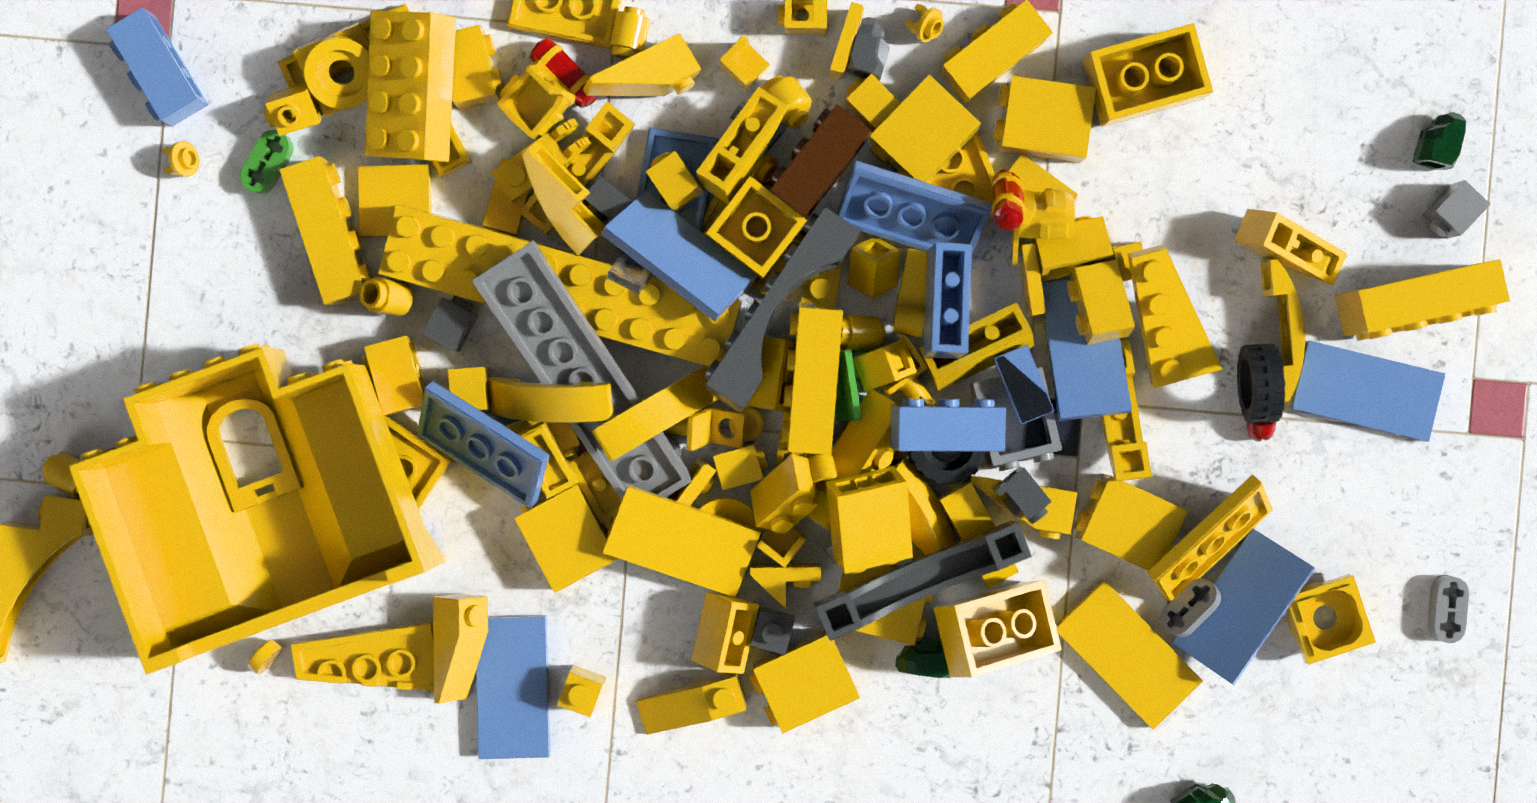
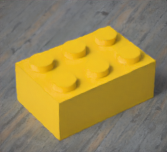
(1148, 75)
(997, 629)

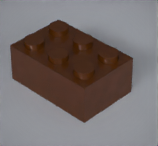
(819, 160)

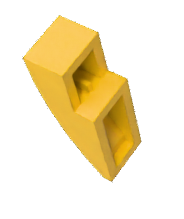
(561, 198)
(927, 517)
(969, 519)

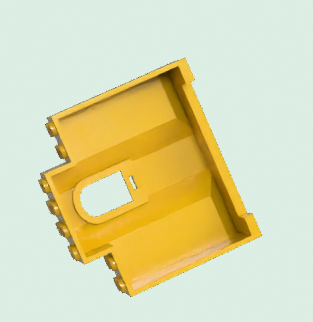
(212, 559)

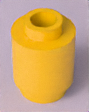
(629, 32)
(386, 296)
(862, 333)
(58, 474)

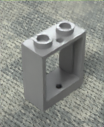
(1038, 453)

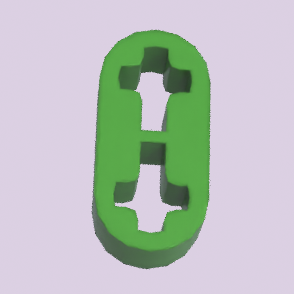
(259, 157)

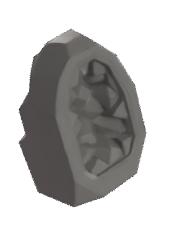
(869, 50)

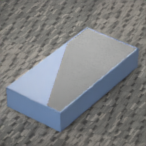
(1023, 384)

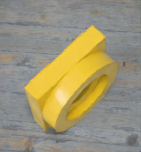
(317, 56)
(1351, 625)

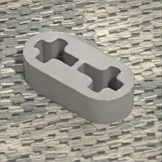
(1451, 608)
(1196, 614)

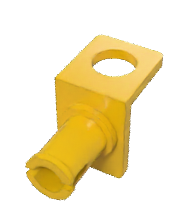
(911, 385)
(705, 428)

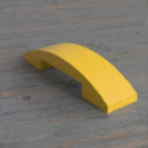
(606, 134)
(1291, 323)
(550, 401)
(654, 415)
(1123, 433)

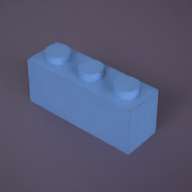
(156, 67)
(947, 300)
(947, 426)

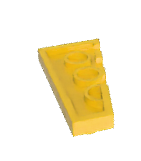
(1169, 324)
(373, 658)

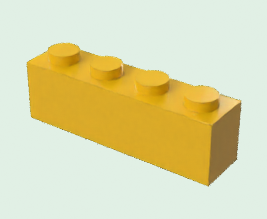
(326, 229)
(813, 380)
(861, 447)

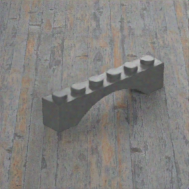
(822, 249)
(922, 577)

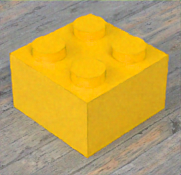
(756, 227)

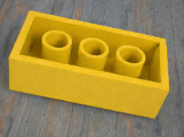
(410, 85)
(1423, 300)

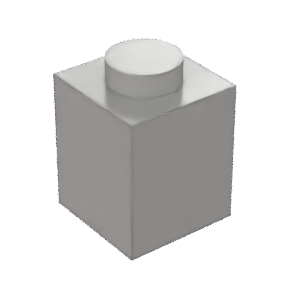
(1455, 210)

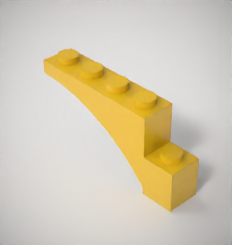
(31, 550)

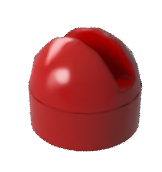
(1261, 431)

